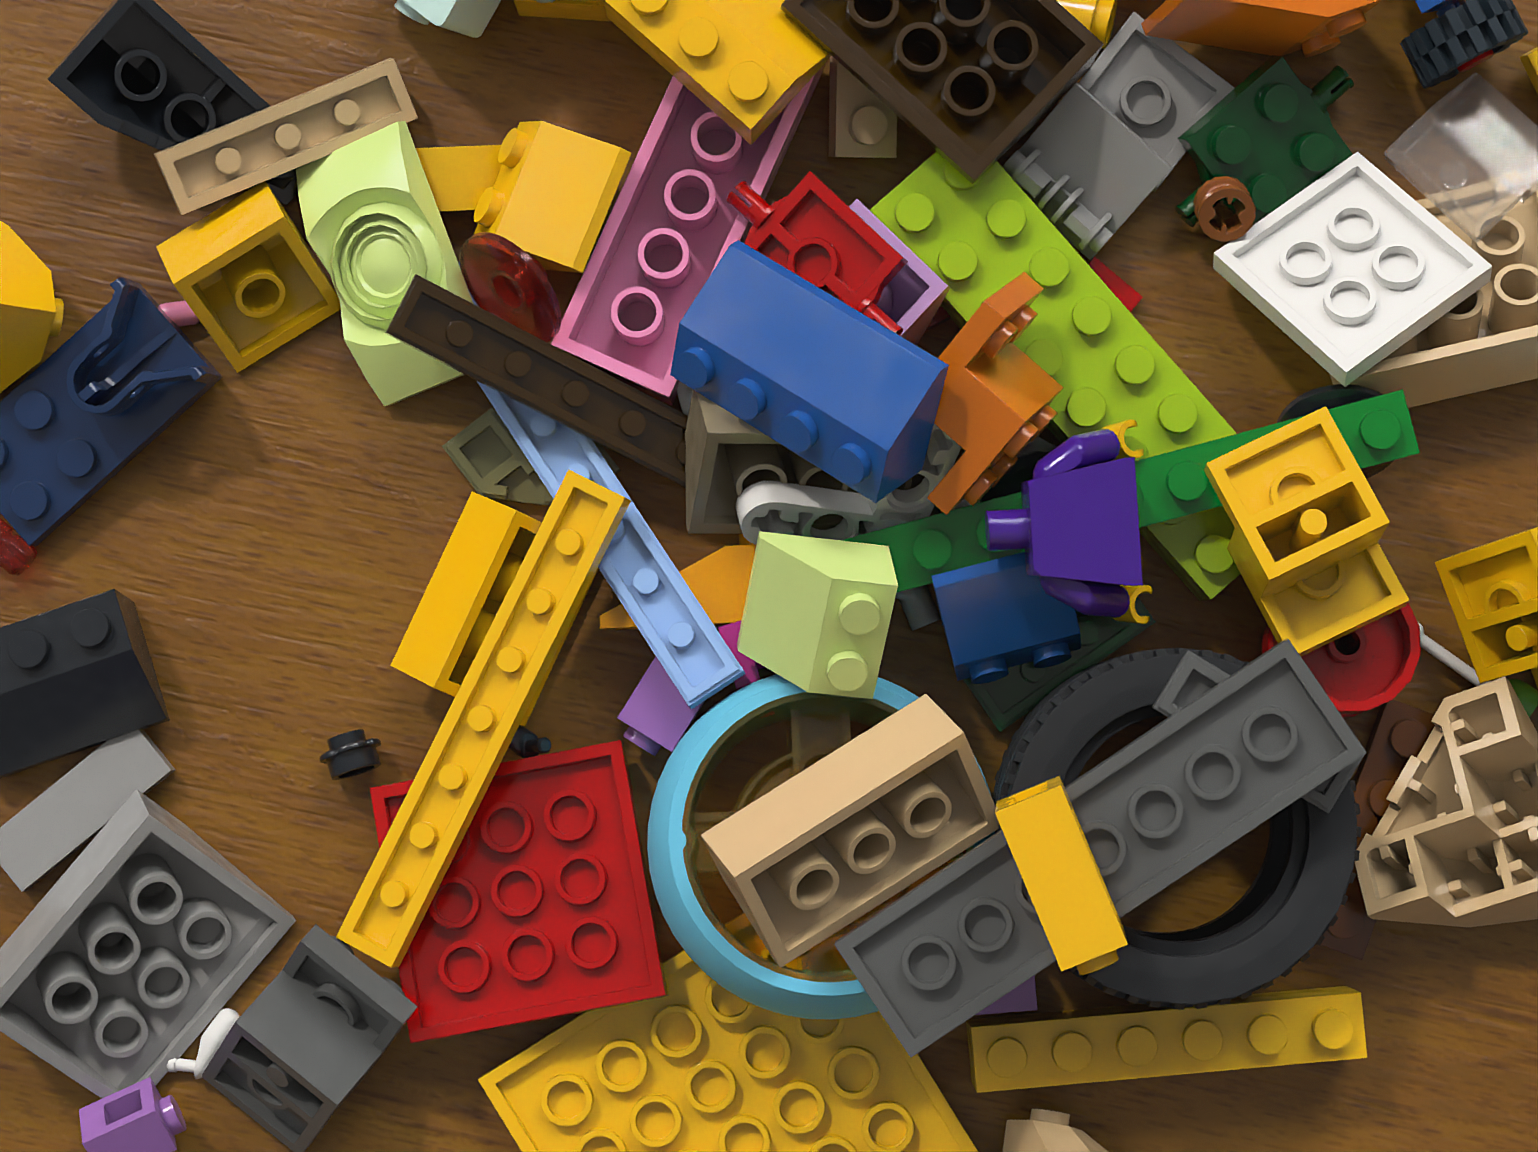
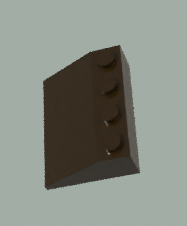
(956, 69)

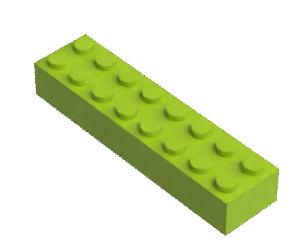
(1082, 336)

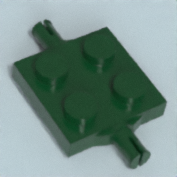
(1268, 137)

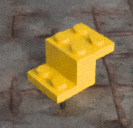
(1307, 532)
(1496, 603)

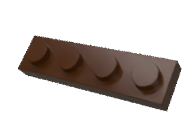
(1395, 736)

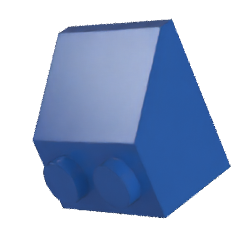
(1002, 620)

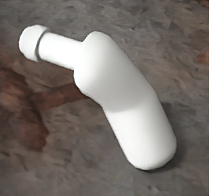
(209, 1044)

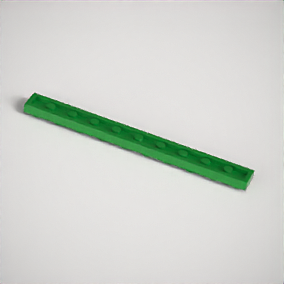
(1166, 489)

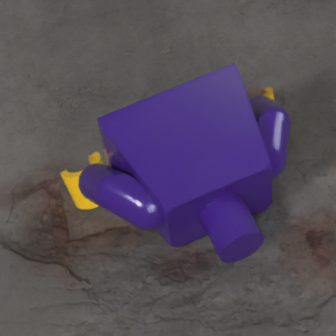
(1081, 525)

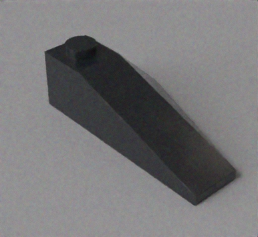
(156, 81)

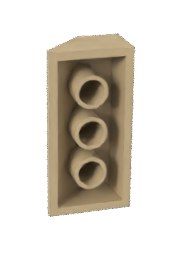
(853, 829)

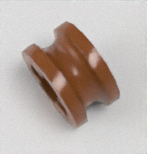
(1234, 226)

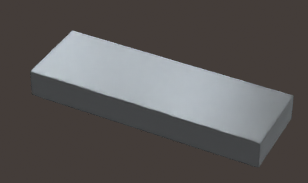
(79, 806)

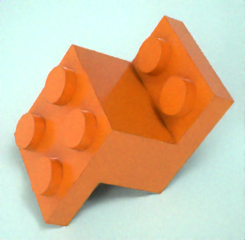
(992, 395)

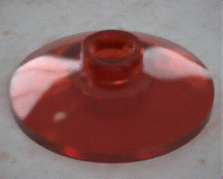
(510, 284)

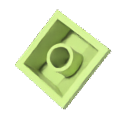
(819, 612)

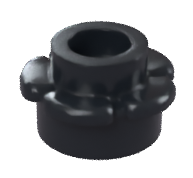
(351, 754)

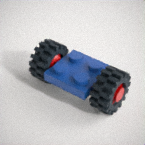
(1460, 37)

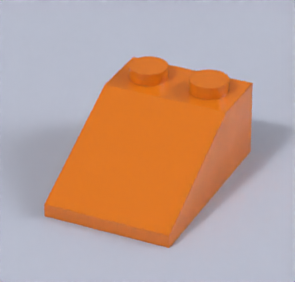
(1259, 25)

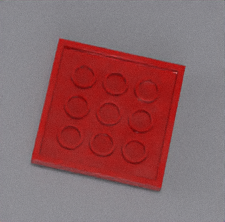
(539, 903)

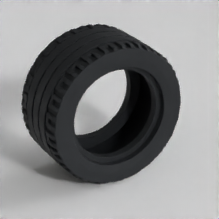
(1276, 918)

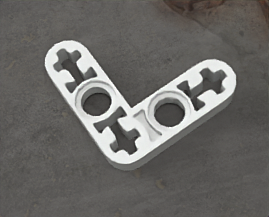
(774, 505)

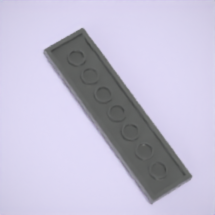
(1148, 822)

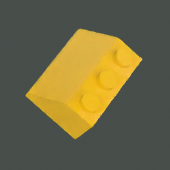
(731, 54)
(467, 595)

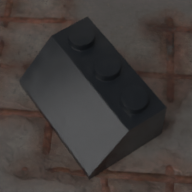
(74, 681)

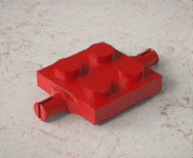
(823, 243)

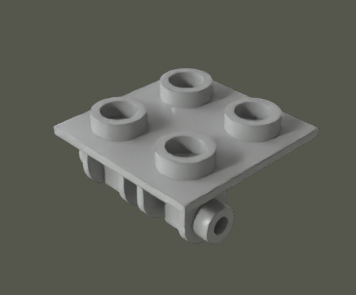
(1086, 170)

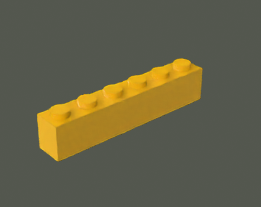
(1164, 1040)

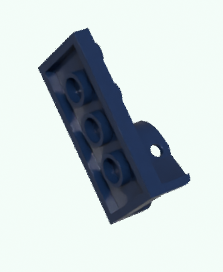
(94, 409)

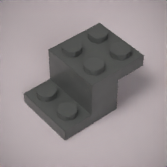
(308, 1039)

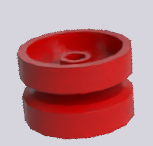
(1376, 665)

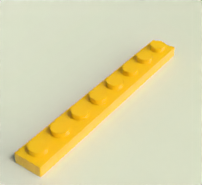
(483, 719)

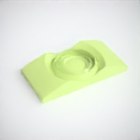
(374, 230)

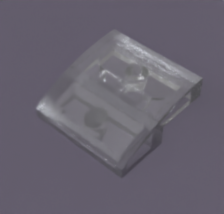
(1470, 156)

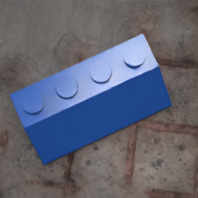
(810, 372)

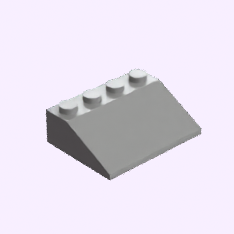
(133, 951)

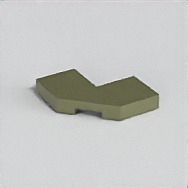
(497, 464)

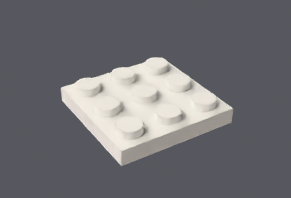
(1352, 268)

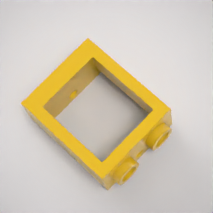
(1062, 876)

